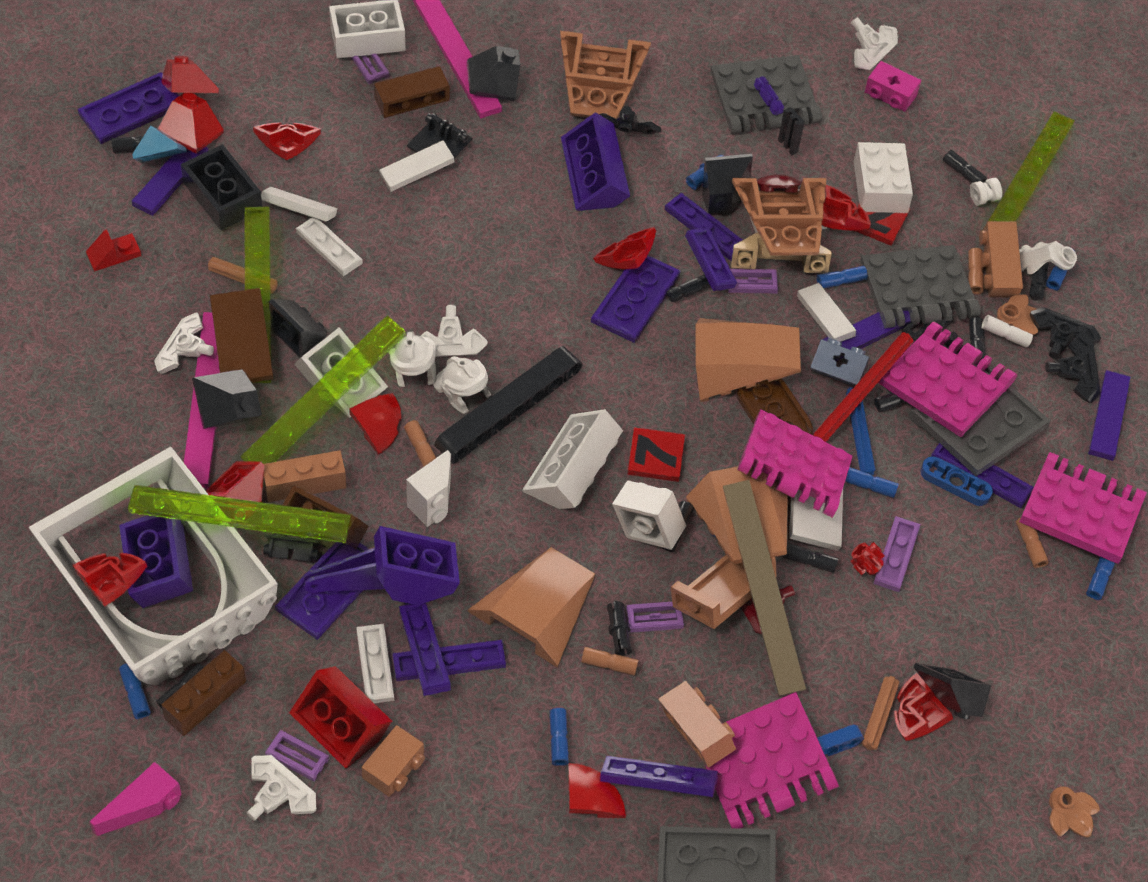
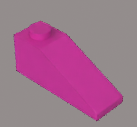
(141, 800)

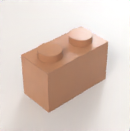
(393, 761)

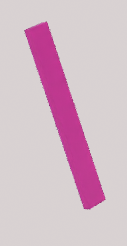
(454, 51)
(199, 440)

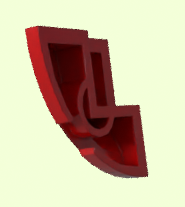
(285, 138)
(841, 212)
(628, 252)
(378, 420)
(109, 575)
(919, 710)
(591, 795)

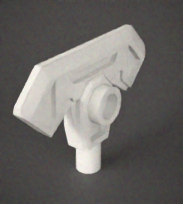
(873, 44)
(452, 341)
(182, 343)
(279, 787)

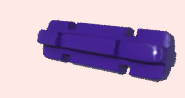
(769, 95)

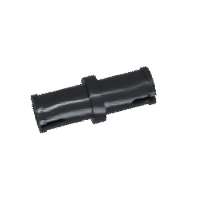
(619, 628)

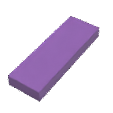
(897, 553)

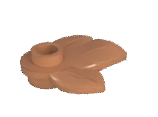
(1020, 313)
(1075, 814)

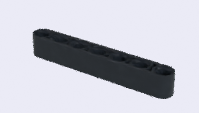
(508, 403)

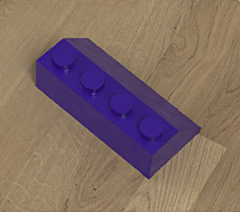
(595, 164)

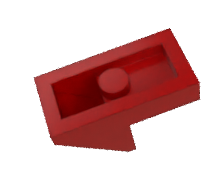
(110, 252)

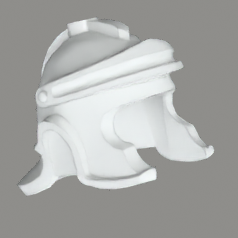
(414, 356)
(461, 379)

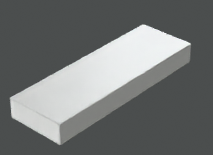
(417, 166)
(298, 204)
(329, 246)
(826, 313)
(375, 663)

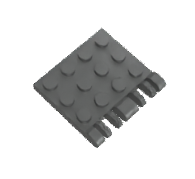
(743, 102)
(920, 284)
(994, 435)
(716, 854)

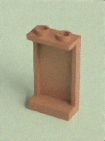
(714, 593)

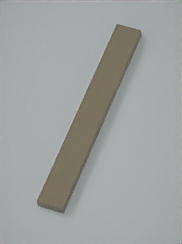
(764, 588)

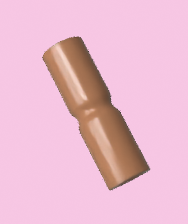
(975, 270)
(419, 441)
(1033, 545)
(606, 660)

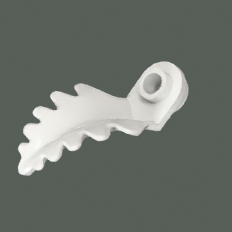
(1042, 253)

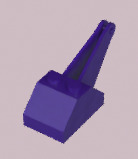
(402, 563)

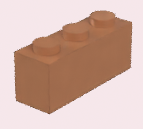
(1001, 259)
(311, 473)
(698, 723)

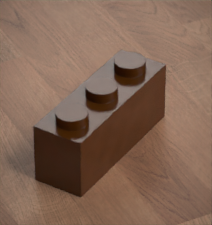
(411, 91)
(302, 499)
(204, 693)

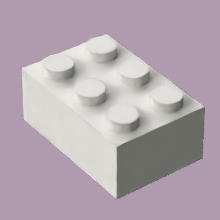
(367, 28)
(883, 177)

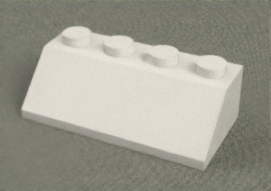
(574, 459)

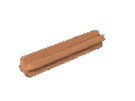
(233, 271)
(880, 713)

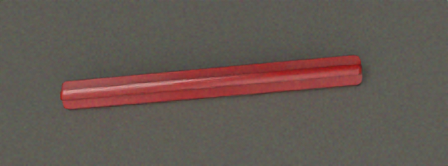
(863, 387)

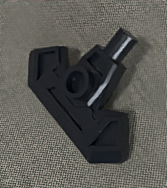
(627, 122)
(1062, 329)
(1079, 367)

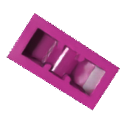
(892, 86)

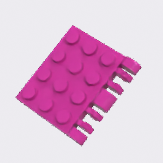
(946, 382)
(796, 461)
(1082, 510)
(771, 754)

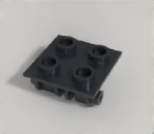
(438, 131)

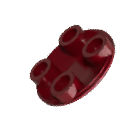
(773, 181)

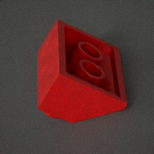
(340, 716)

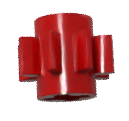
(867, 558)

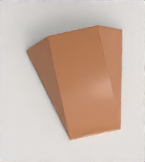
(599, 75)
(783, 219)
(743, 354)
(711, 506)
(540, 602)

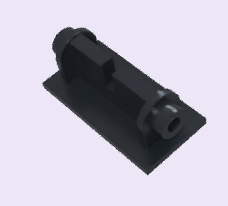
(281, 543)

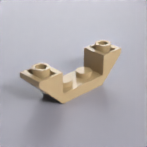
(748, 250)

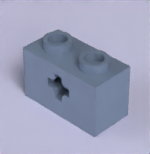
(826, 365)

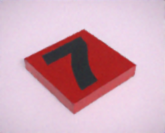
(884, 226)
(656, 454)

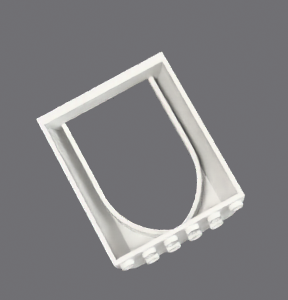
(245, 582)

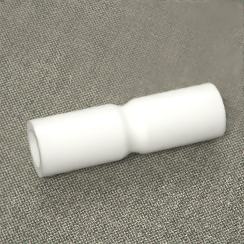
(1005, 330)

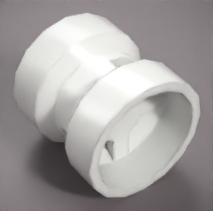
(987, 191)

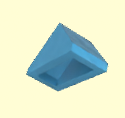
(156, 145)

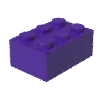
(164, 550)

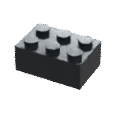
(220, 186)

